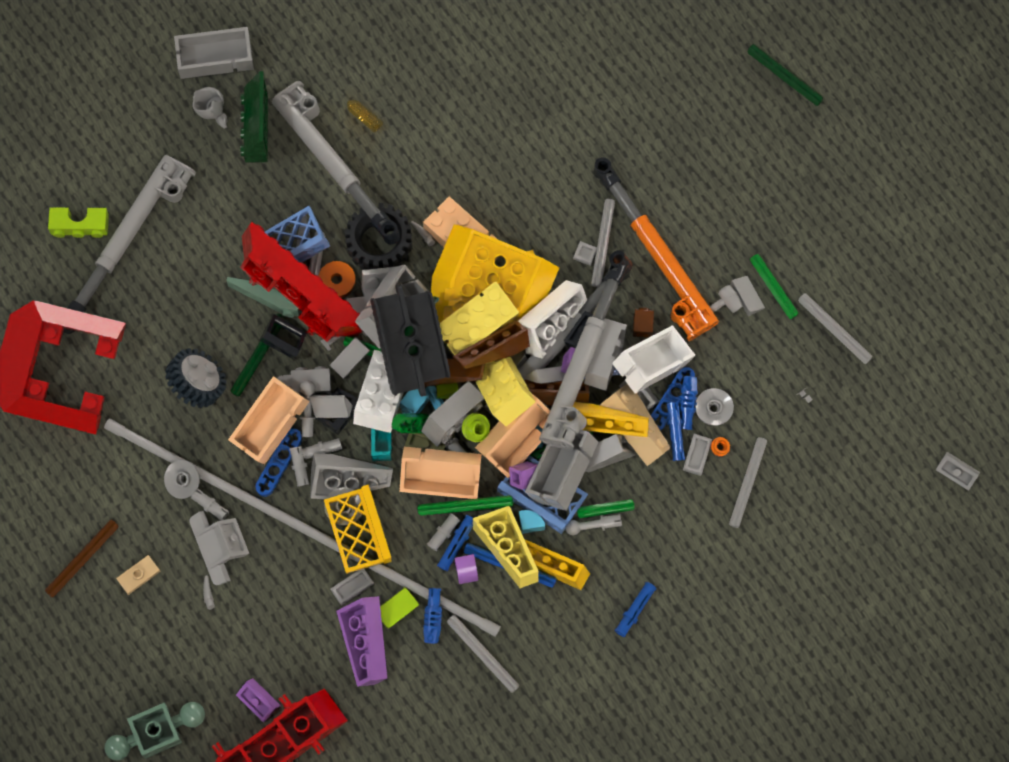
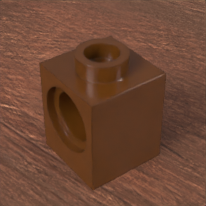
(643, 322)

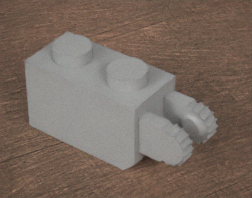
(319, 376)

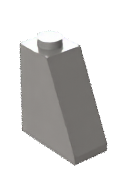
(609, 452)

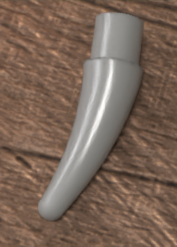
(425, 235)
(208, 598)

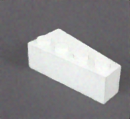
(552, 316)

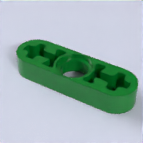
(408, 419)

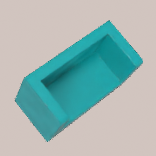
(381, 445)

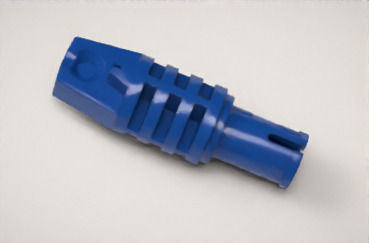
(688, 400)
(433, 616)

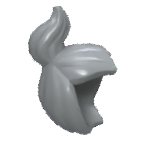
(209, 105)

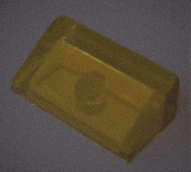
(364, 115)

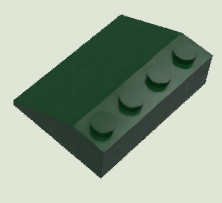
(255, 120)

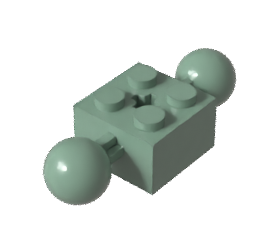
(118, 746)

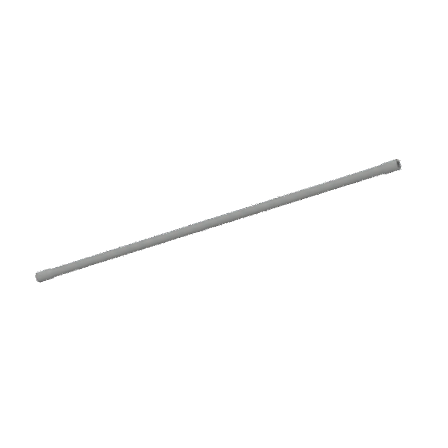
(120, 430)

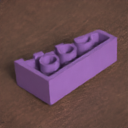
(364, 640)

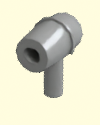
(729, 298)

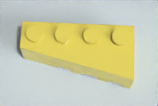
(506, 542)

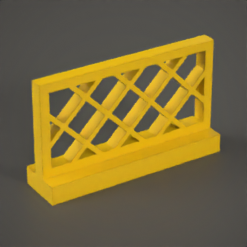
(374, 525)

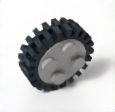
(195, 378)

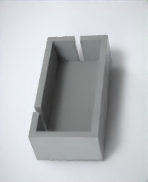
(213, 52)
(387, 287)
(561, 472)

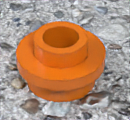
(725, 444)

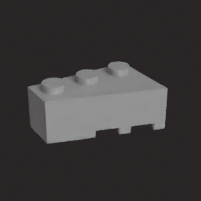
(607, 351)

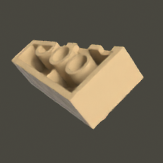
(648, 447)

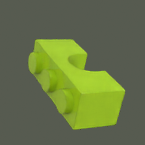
(94, 224)

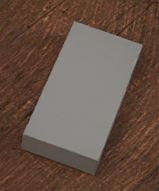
(349, 357)
(697, 454)
(352, 586)

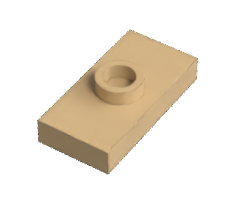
(138, 574)

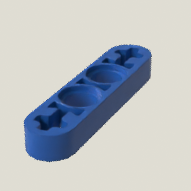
(669, 398)
(282, 464)

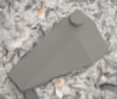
(335, 471)

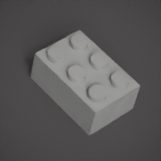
(451, 414)

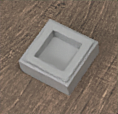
(585, 253)

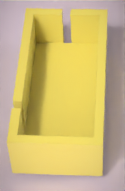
(477, 319)
(505, 390)

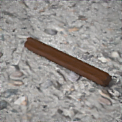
(86, 553)

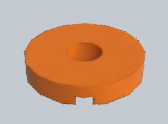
(341, 269)

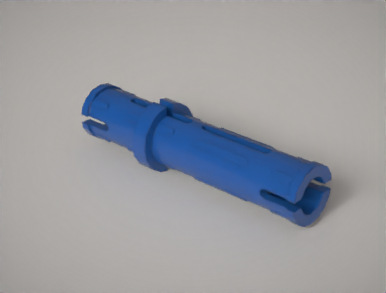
(675, 431)
(445, 562)
(635, 609)

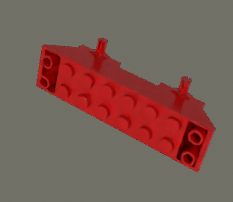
(277, 268)
(291, 733)

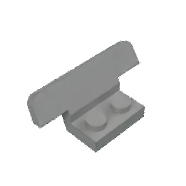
(370, 281)
(218, 544)

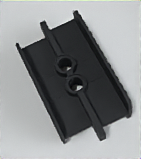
(391, 317)

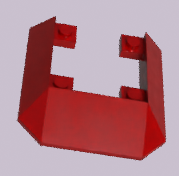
(18, 356)

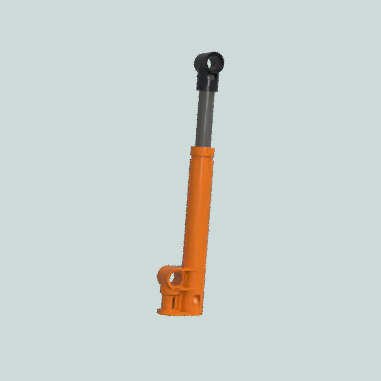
(697, 313)

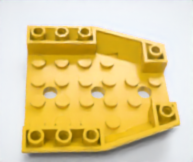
(469, 268)

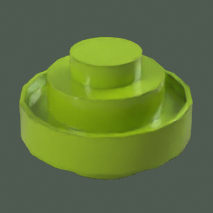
(475, 427)

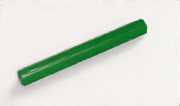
(465, 505)

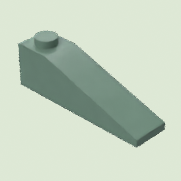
(271, 299)

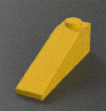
(612, 420)
(559, 566)

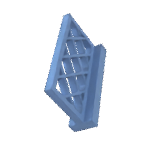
(308, 246)
(527, 503)

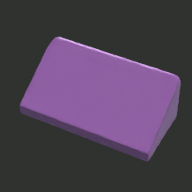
(257, 700)

